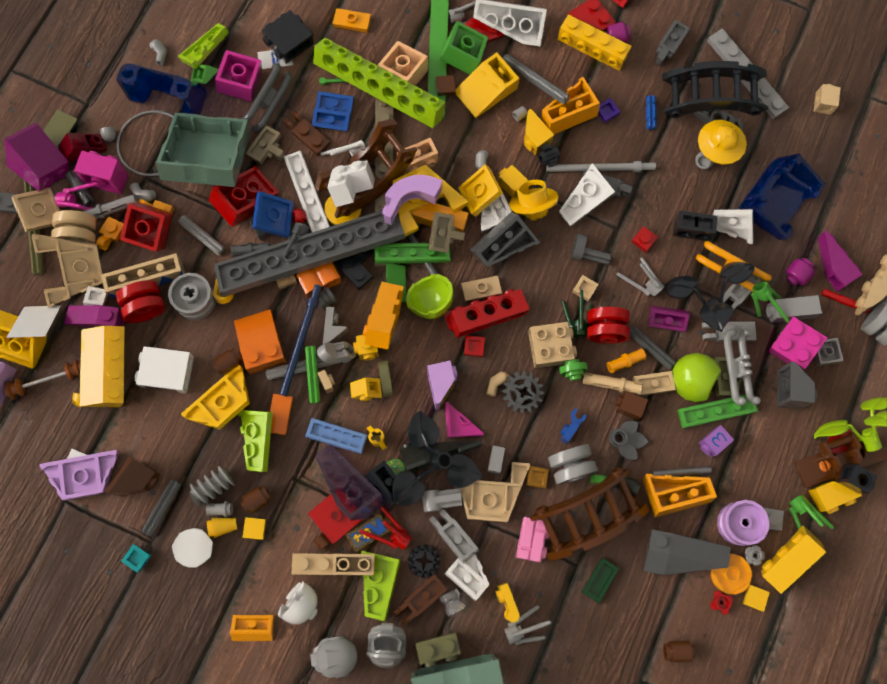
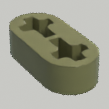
(385, 378)

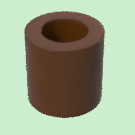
(321, 541)

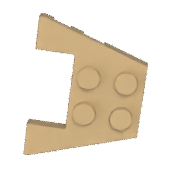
(78, 264)
(494, 499)

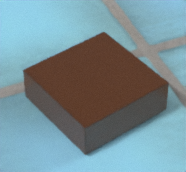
(445, 85)

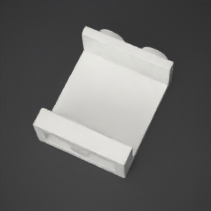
(164, 369)

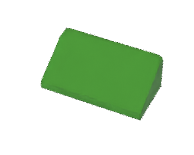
(203, 74)
(397, 275)

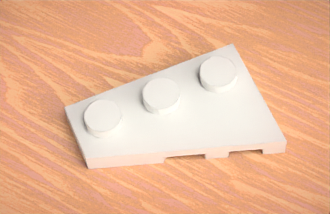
(587, 195)

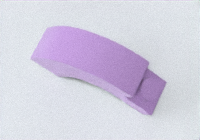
(408, 188)

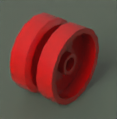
(140, 301)
(608, 325)

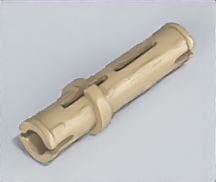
(613, 383)

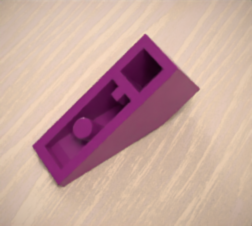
(93, 316)

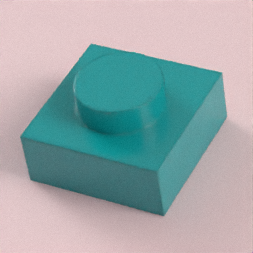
(136, 558)

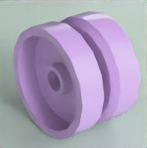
(745, 512)

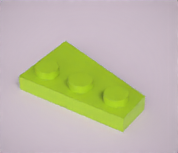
(200, 49)
(257, 433)
(380, 586)

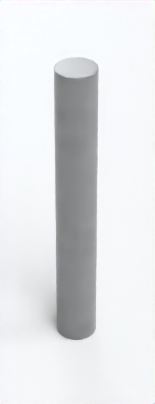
(684, 471)

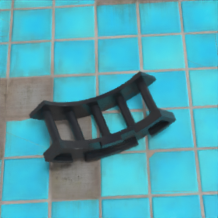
(715, 69)

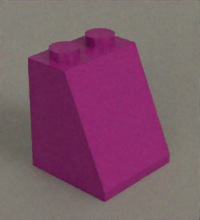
(35, 157)

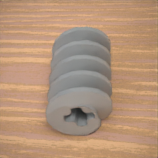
(210, 486)

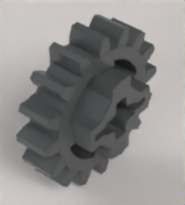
(526, 384)

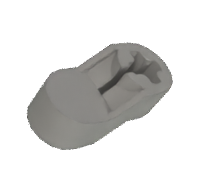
(336, 352)

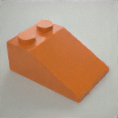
(259, 342)

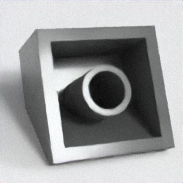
(794, 387)

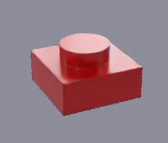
(644, 239)
(474, 346)

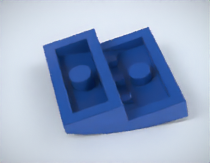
(333, 111)

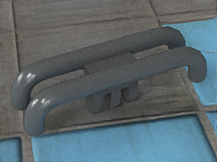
(268, 97)

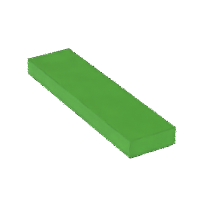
(409, 254)
(714, 412)

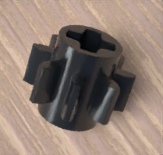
(548, 155)

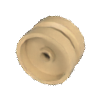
(74, 226)

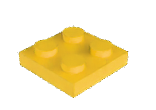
(480, 190)

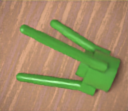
(764, 293)
(802, 505)

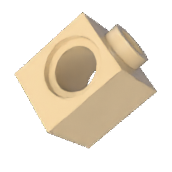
(827, 99)

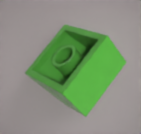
(464, 48)

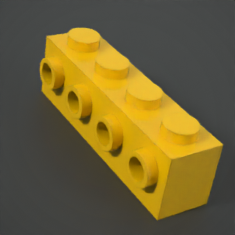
(594, 42)

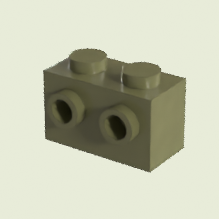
(438, 648)

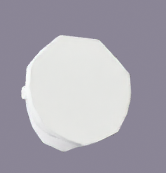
(192, 548)

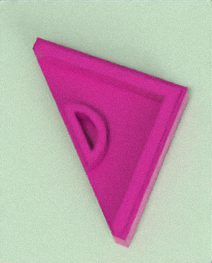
(458, 425)

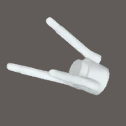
(352, 148)

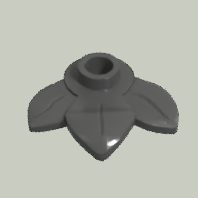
(630, 440)

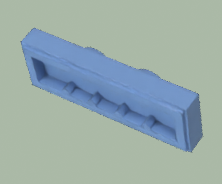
(336, 436)

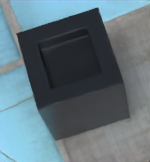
(850, 476)

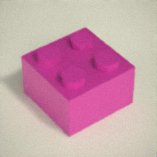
(238, 75)
(105, 170)
(797, 343)

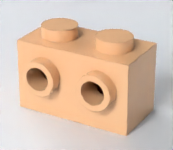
(425, 154)

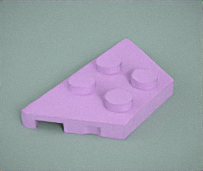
(81, 475)

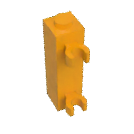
(425, 215)

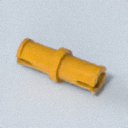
(626, 360)

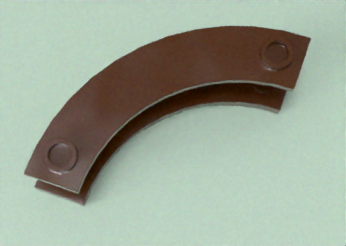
(382, 135)
(601, 532)

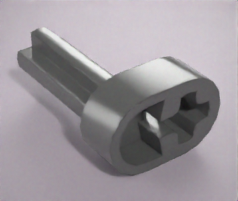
(579, 251)

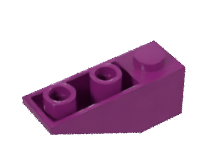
(836, 263)

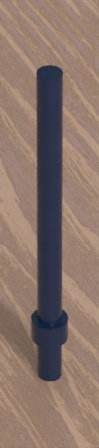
(312, 304)

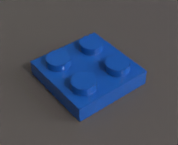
(272, 214)

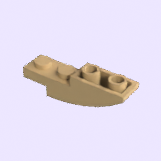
(874, 289)
(332, 564)

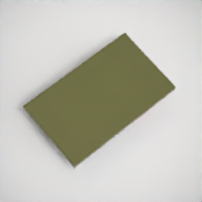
(58, 126)

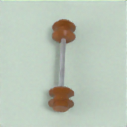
(18, 386)

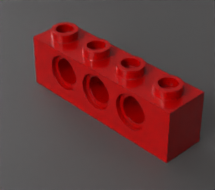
(463, 326)

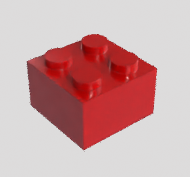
(146, 226)

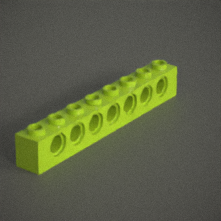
(379, 82)

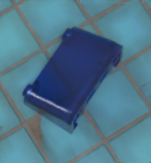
(781, 193)

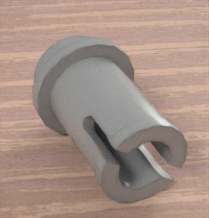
(219, 509)

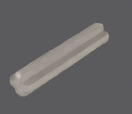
(201, 235)

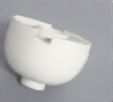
(300, 605)

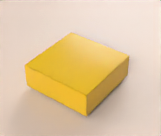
(254, 528)
(756, 598)

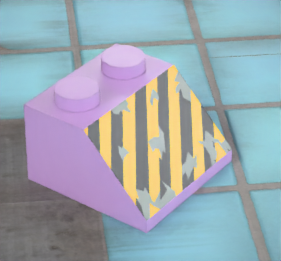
(441, 381)

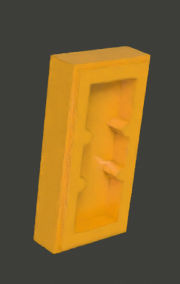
(351, 20)

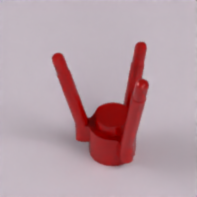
(399, 536)

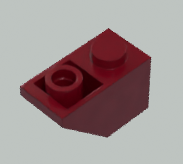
(74, 143)

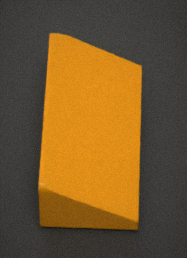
(252, 628)

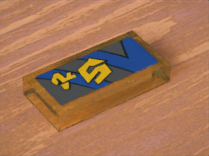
(374, 526)

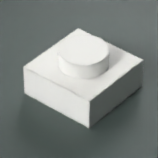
(95, 296)

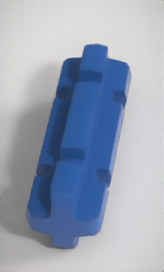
(651, 113)

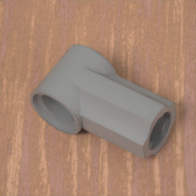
(436, 500)

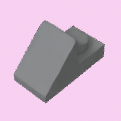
(331, 332)

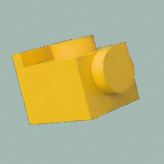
(366, 389)

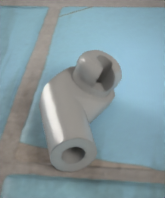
(160, 50)
(147, 195)

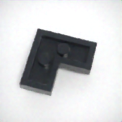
(354, 270)

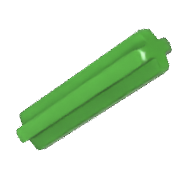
(312, 374)

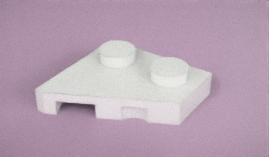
(494, 214)
(735, 223)
(469, 576)

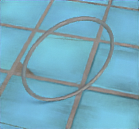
(119, 135)

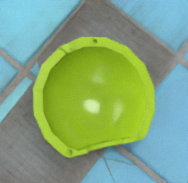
(430, 296)
(695, 376)

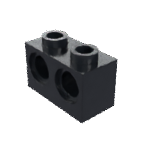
(695, 225)

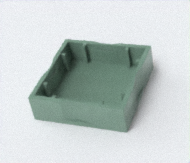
(203, 150)
(473, 670)

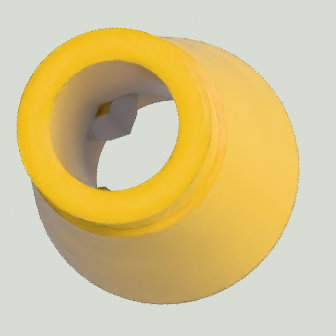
(220, 526)

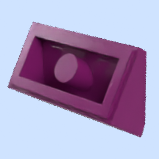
(668, 318)

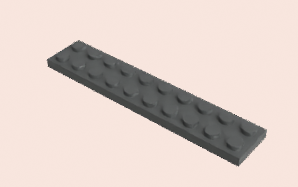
(306, 252)

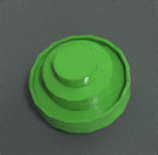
(573, 369)

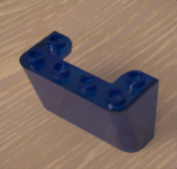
(139, 82)

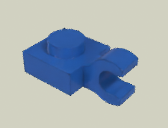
(569, 430)

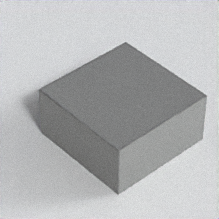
(829, 353)
(496, 460)

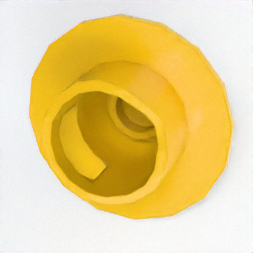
(722, 142)
(533, 202)

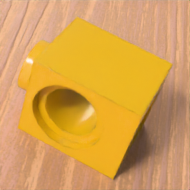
(510, 180)

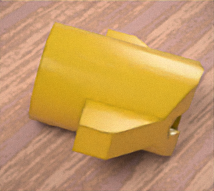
(376, 437)

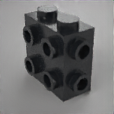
(287, 36)

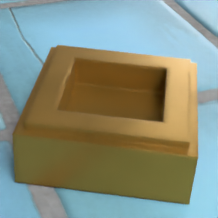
(537, 477)

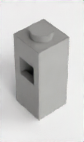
(799, 307)

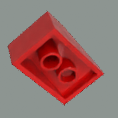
(238, 202)

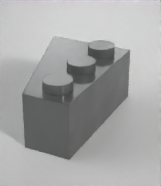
(503, 240)

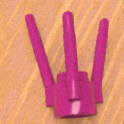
(66, 199)

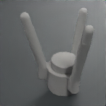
(457, 14)
(653, 286)
(516, 634)

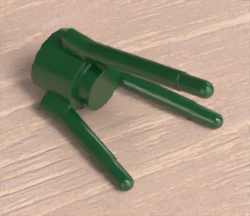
(579, 327)

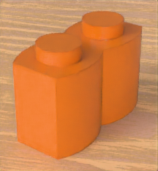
(323, 275)

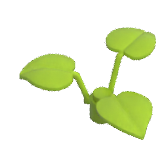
(870, 435)

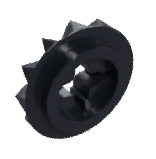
(416, 567)

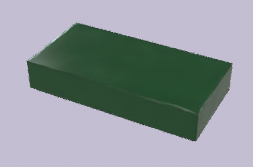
(600, 580)

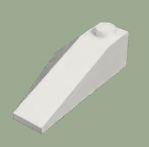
(513, 20)

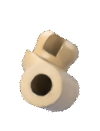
(495, 381)

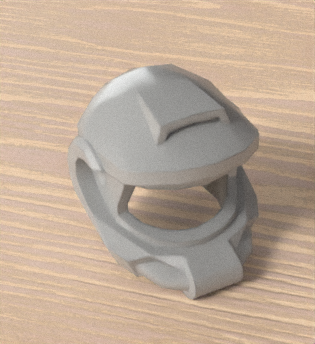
(386, 645)
(334, 657)

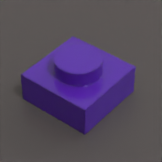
(608, 110)

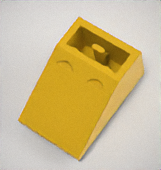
(487, 85)

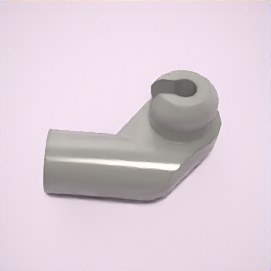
(481, 158)

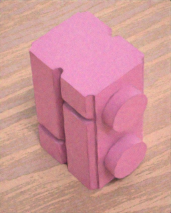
(532, 540)

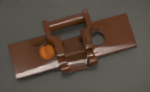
(827, 466)

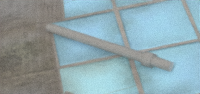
(636, 166)

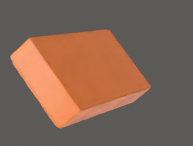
(281, 410)

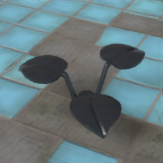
(714, 312)
(461, 472)

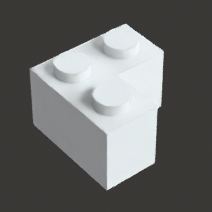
(349, 180)

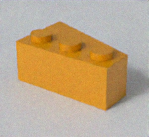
(580, 108)
(384, 316)

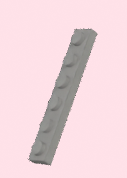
(730, 51)

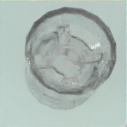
(452, 602)

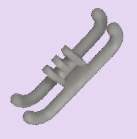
(739, 367)

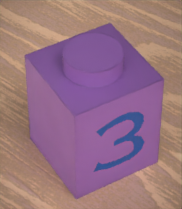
(715, 441)

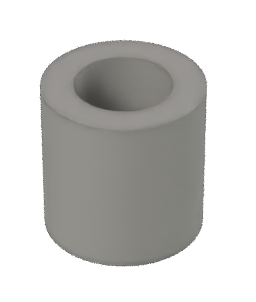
(519, 113)

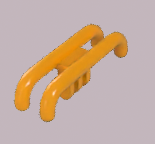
(729, 258)

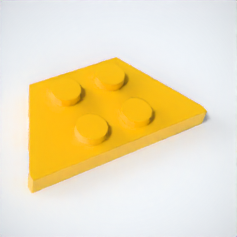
(221, 401)

